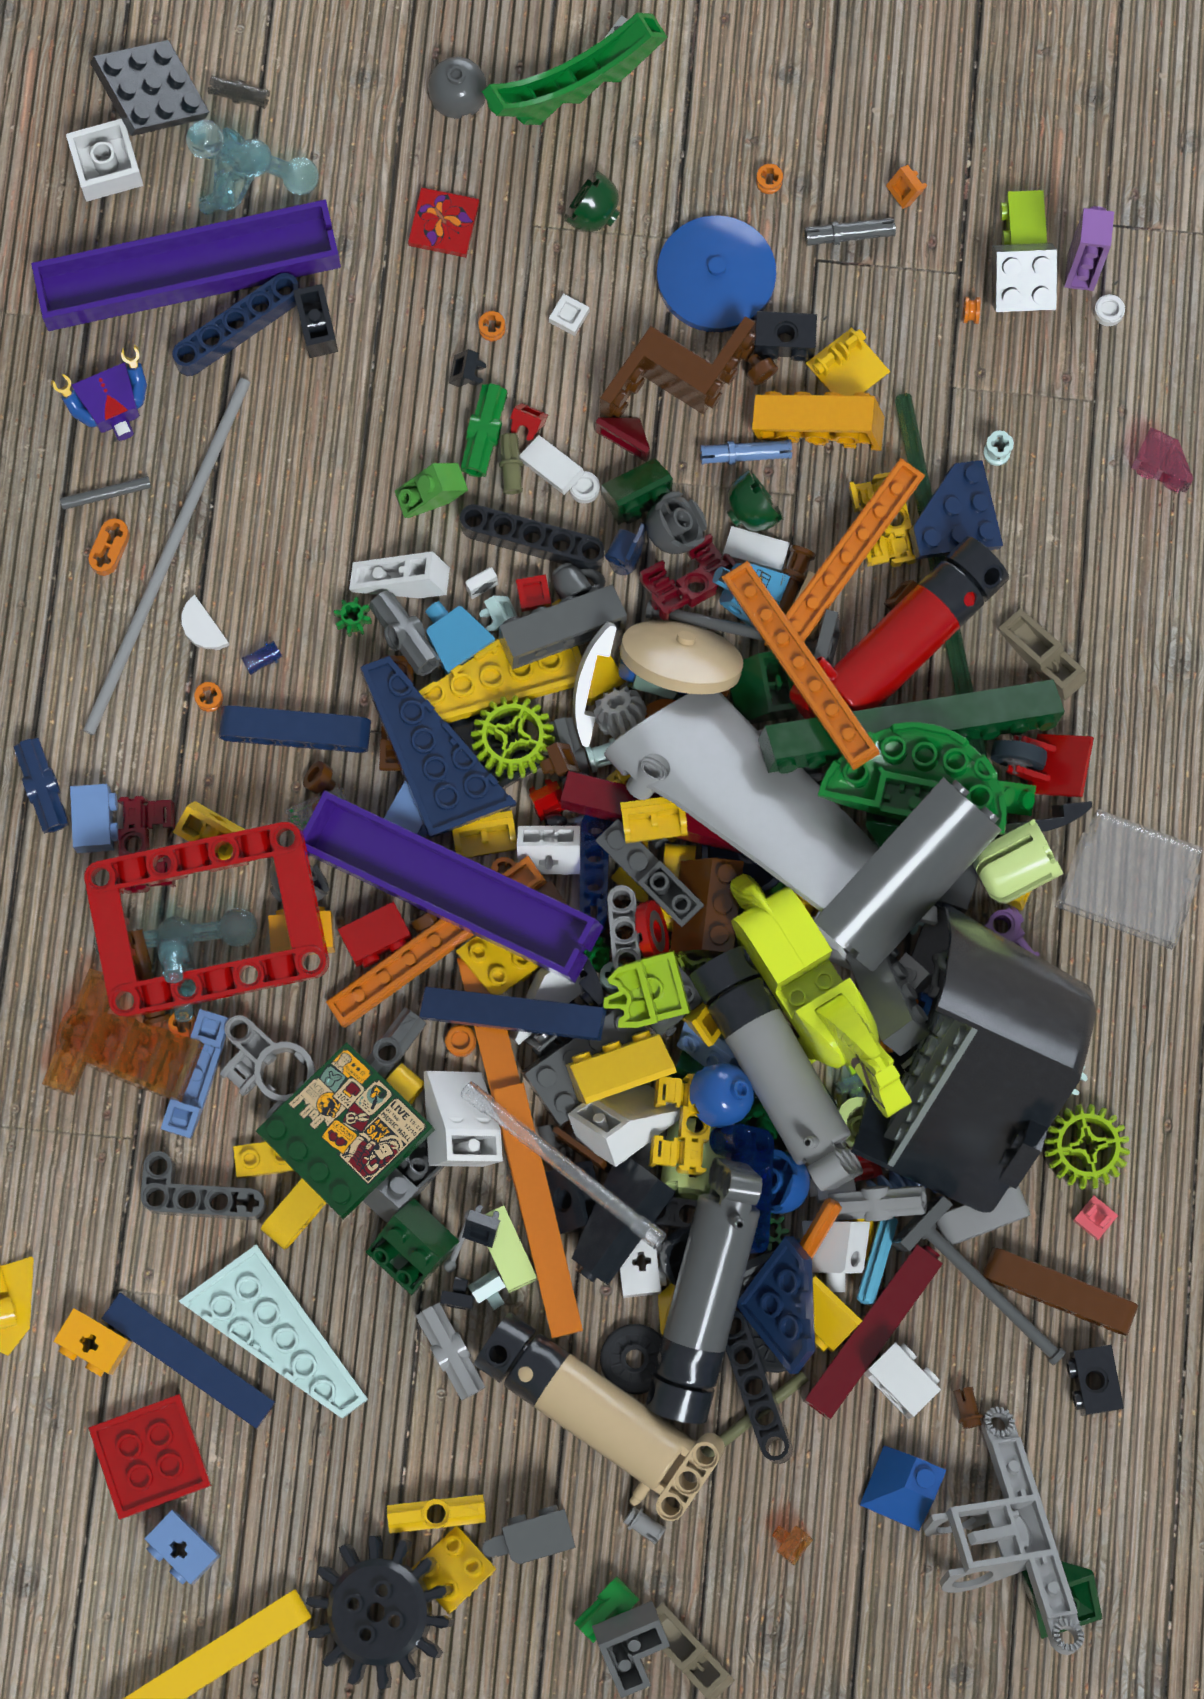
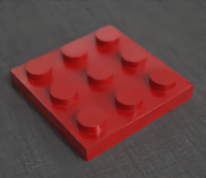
(149, 1456)

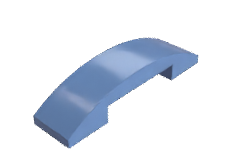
(183, 1116)

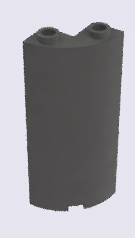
(908, 874)

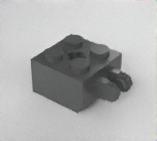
(532, 1538)

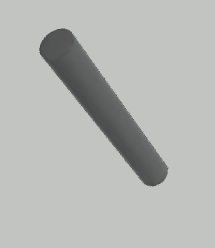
(105, 493)

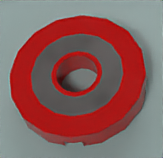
(653, 927)

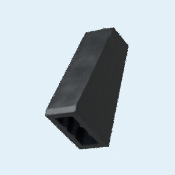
(606, 1239)

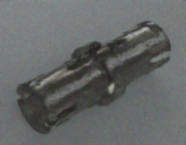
(238, 91)

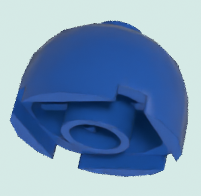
(721, 1094)
(789, 1183)

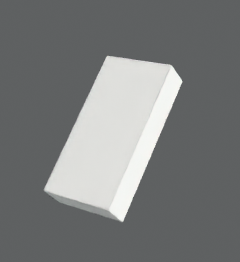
(551, 464)
(756, 548)

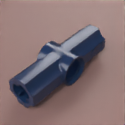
(41, 785)

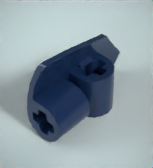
(626, 550)

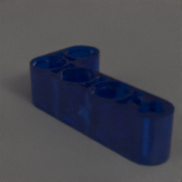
(594, 872)
(755, 1148)

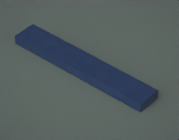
(513, 1013)
(188, 1360)

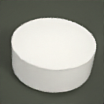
(1109, 310)
(586, 488)

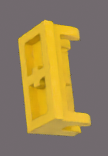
(652, 820)
(486, 836)

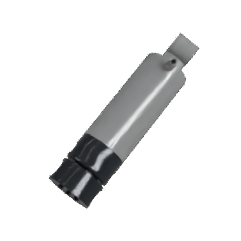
(777, 1067)

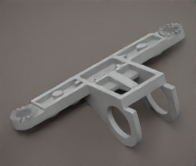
(1020, 1534)

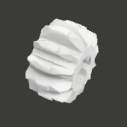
(619, 711)

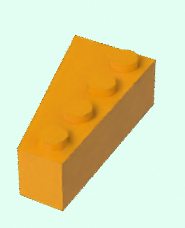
(819, 418)

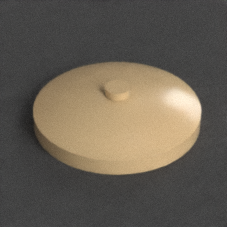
(681, 657)

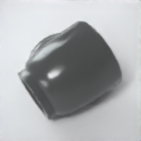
(572, 582)

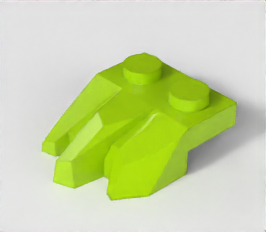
(648, 991)

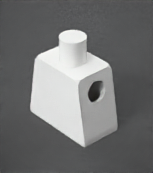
(841, 1252)

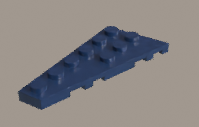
(436, 763)

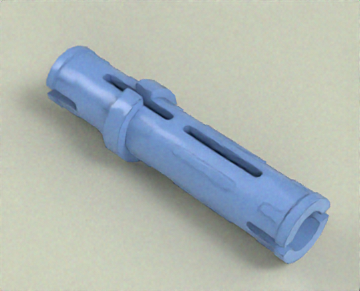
(745, 451)

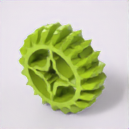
(500, 732)
(1084, 1131)

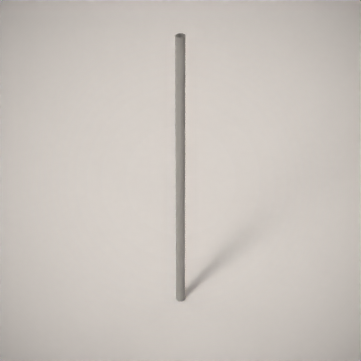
(166, 557)

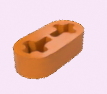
(102, 544)

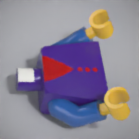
(108, 398)

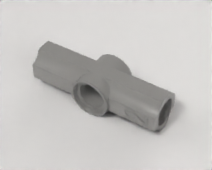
(881, 1202)
(450, 1351)

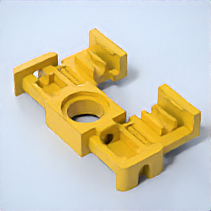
(888, 545)
(689, 1150)

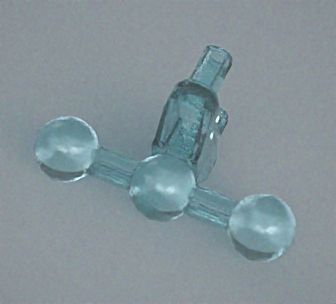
(239, 162)
(177, 936)

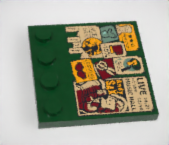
(345, 1130)

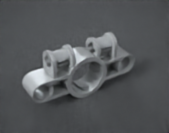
(254, 1054)

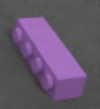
(1089, 248)

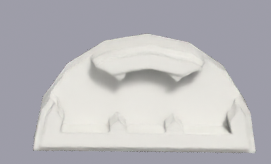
(200, 627)

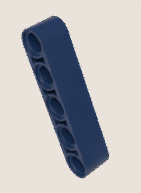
(229, 337)
(294, 729)

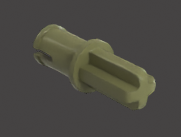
(511, 464)

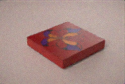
(443, 222)

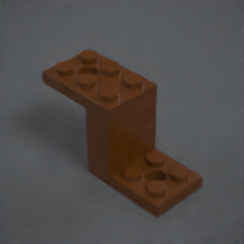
(678, 370)

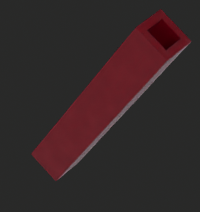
(603, 799)
(873, 1331)

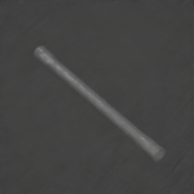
(638, 1224)

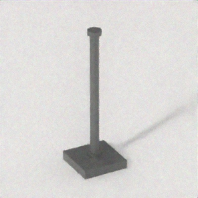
(822, 646)
(924, 1227)

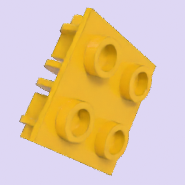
(848, 364)
(495, 966)
(458, 1566)

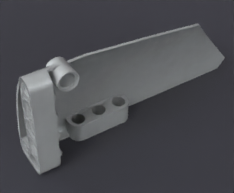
(714, 770)

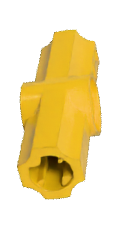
(414, 1515)

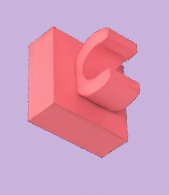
(1095, 1217)

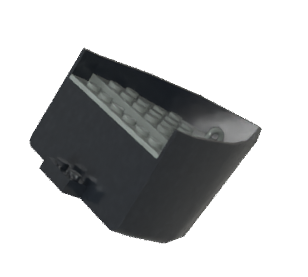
(990, 1073)

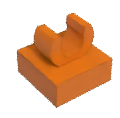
(905, 186)

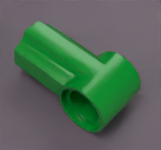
(611, 1602)

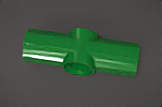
(484, 430)

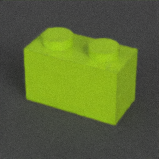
(1024, 218)

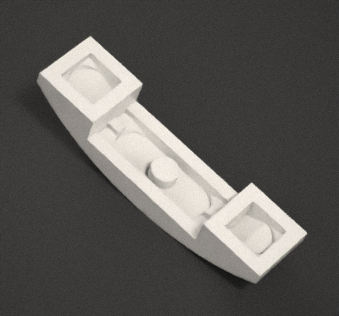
(599, 645)

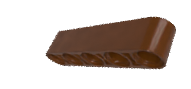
(1060, 1291)

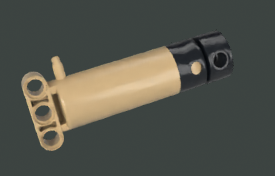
(600, 1414)

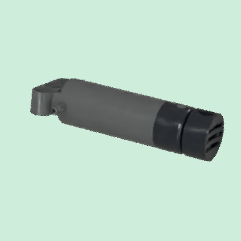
(706, 1294)

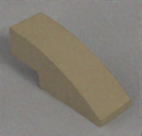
(1043, 653)
(693, 1657)

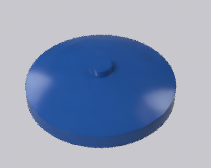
(716, 273)

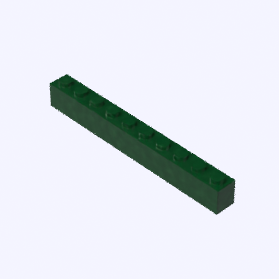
(971, 715)

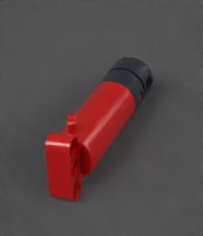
(914, 628)

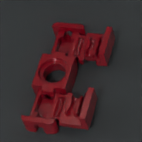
(669, 595)
(145, 816)

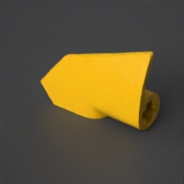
(15, 1302)

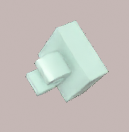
(499, 609)
(487, 1288)

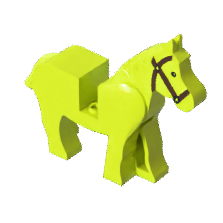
(822, 1007)

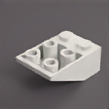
(622, 1123)
(461, 1131)

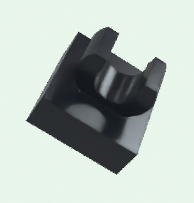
(464, 368)
(481, 1227)
(458, 1297)

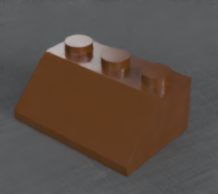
(711, 928)

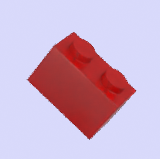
(375, 935)

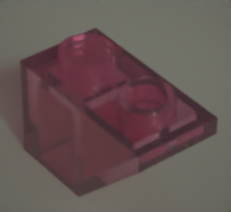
(1164, 461)

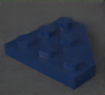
(957, 510)
(782, 1304)

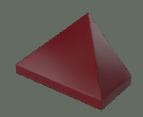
(625, 433)

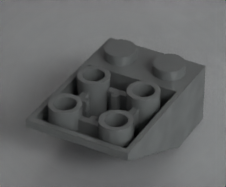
(403, 1184)

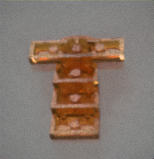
(118, 1047)

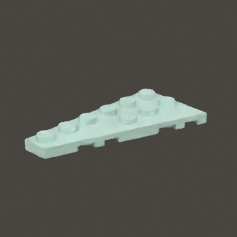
(265, 1318)

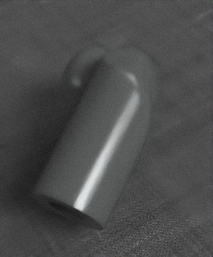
(546, 1133)

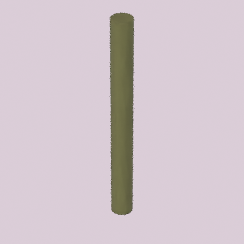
(744, 1423)

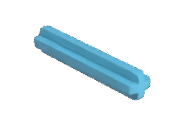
(876, 1261)

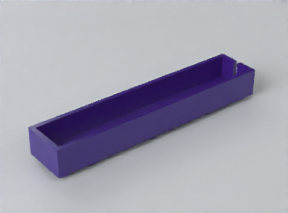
(185, 265)
(451, 886)

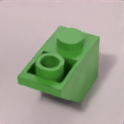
(431, 489)

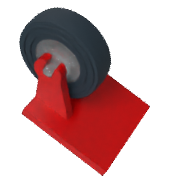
(1050, 762)

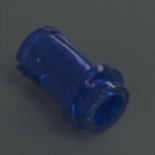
(262, 657)

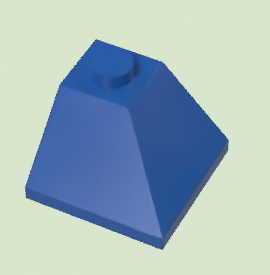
(902, 1487)

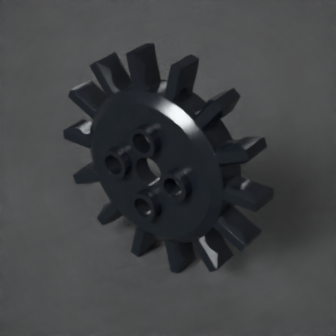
(406, 1598)

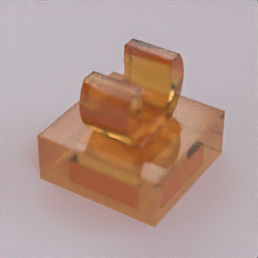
(792, 1543)

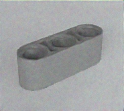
(620, 918)
(968, 1223)

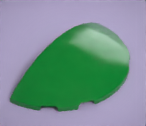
(909, 767)

